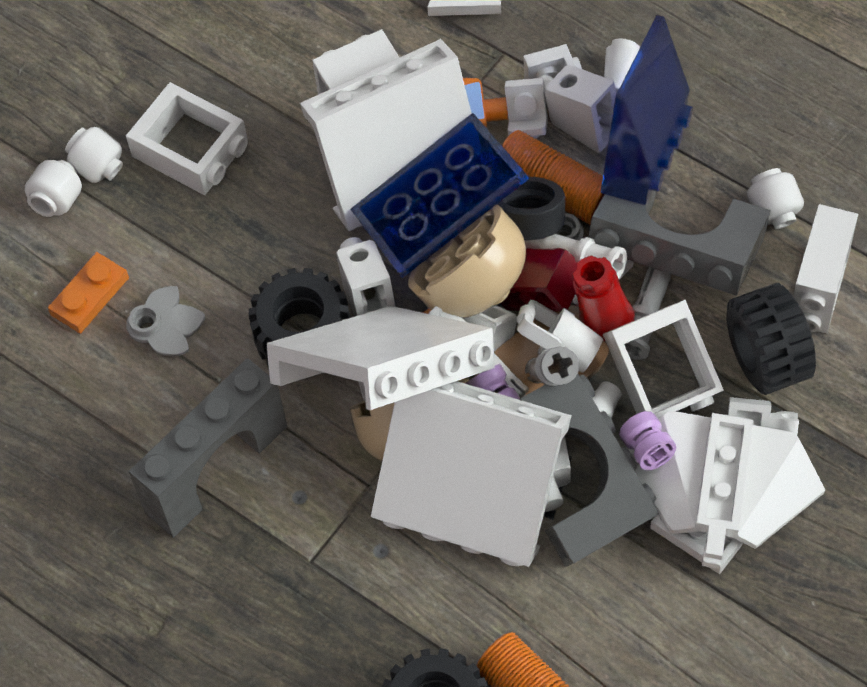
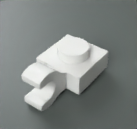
(760, 412)

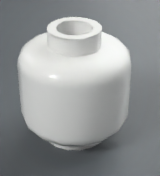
(94, 154)
(53, 188)
(777, 193)

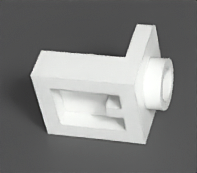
(548, 62)
(526, 106)

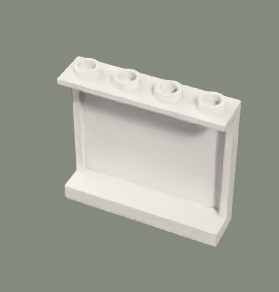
(385, 121)
(387, 350)
(470, 469)

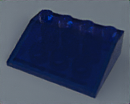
(647, 119)
(439, 194)

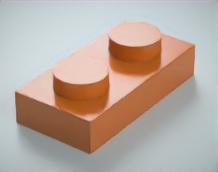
(88, 292)

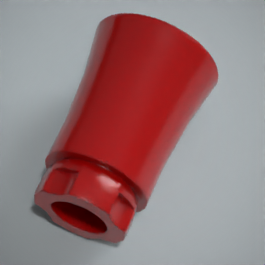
(600, 296)

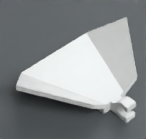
(730, 480)

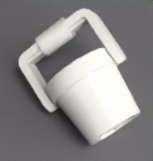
(564, 331)

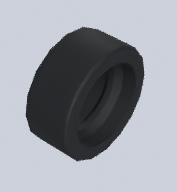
(548, 205)

